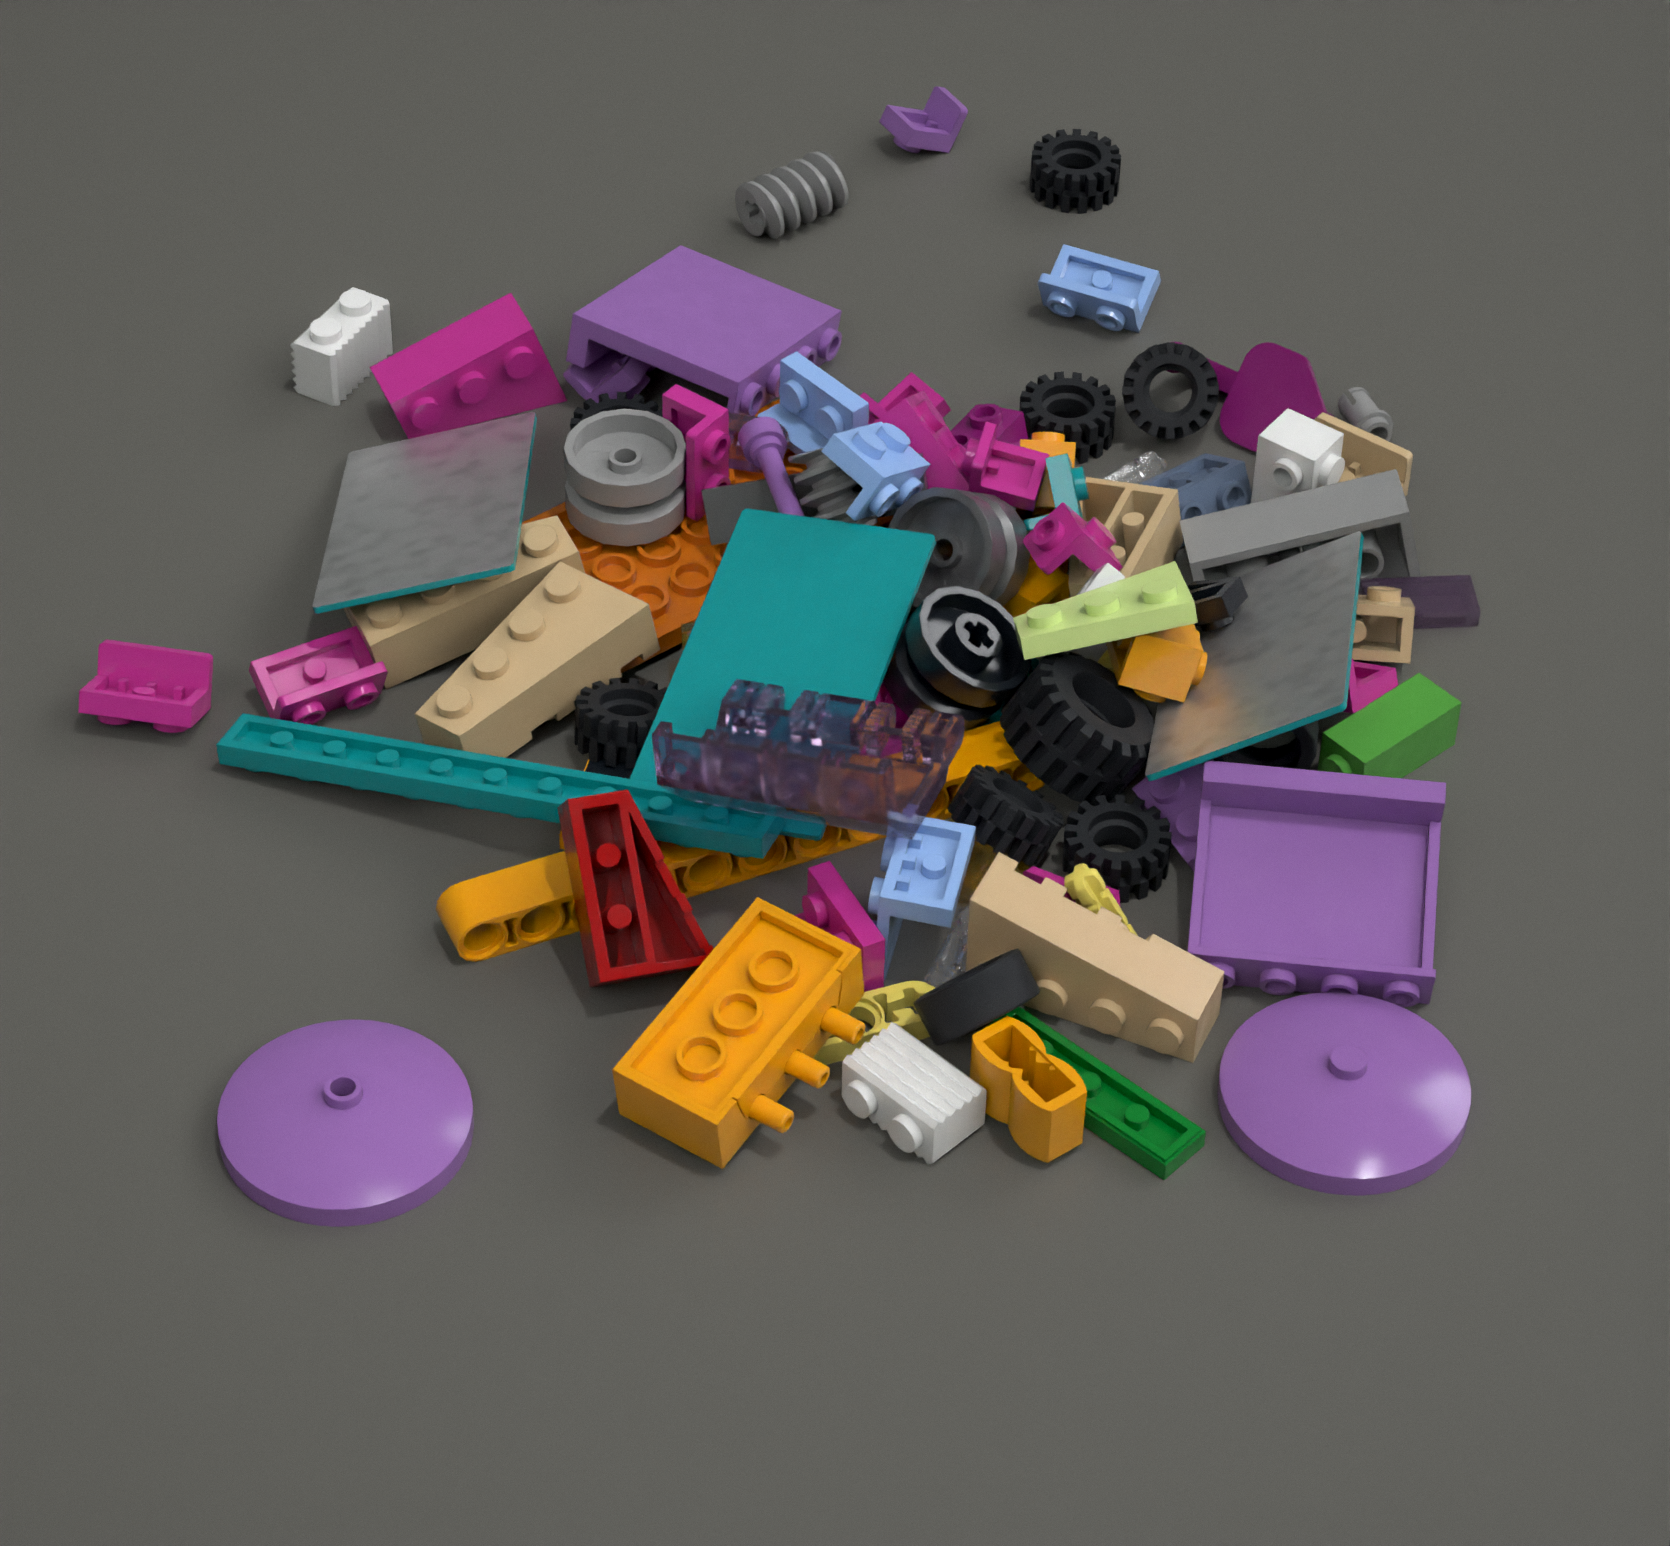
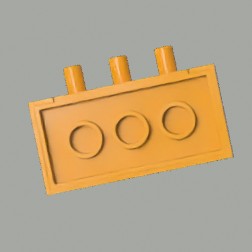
(742, 1034)

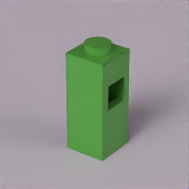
(1393, 732)

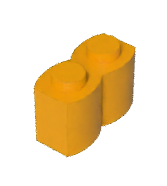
(1029, 1089)

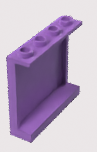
(707, 327)
(1317, 881)

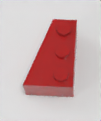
(623, 894)

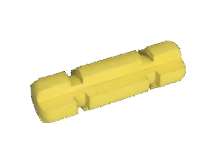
(1090, 892)

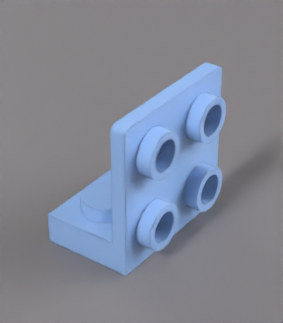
(920, 878)

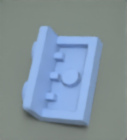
(1099, 289)
(880, 463)

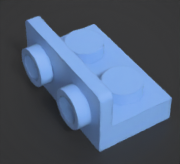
(814, 405)

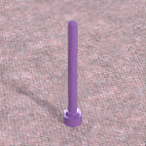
(765, 447)

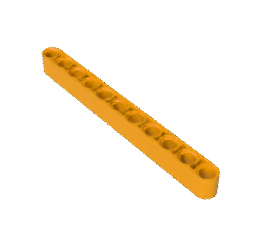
(536, 897)

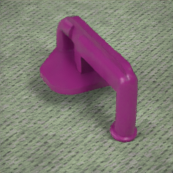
(1263, 389)

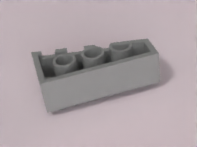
(1281, 527)

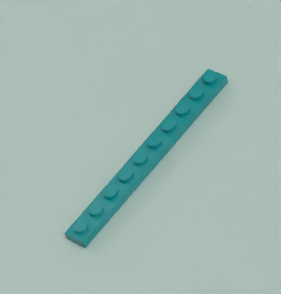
(480, 781)

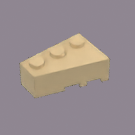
(1140, 520)

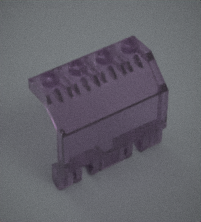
(817, 763)

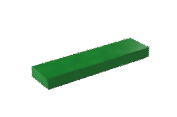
(1121, 1109)

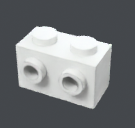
(1296, 457)

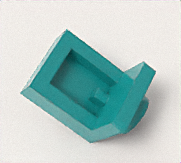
(1067, 486)

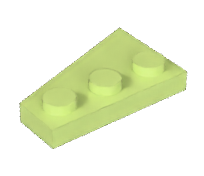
(1109, 613)

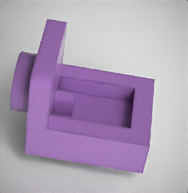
(929, 128)

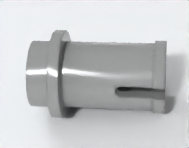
(1366, 414)

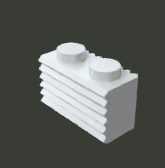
(342, 346)
(912, 1093)

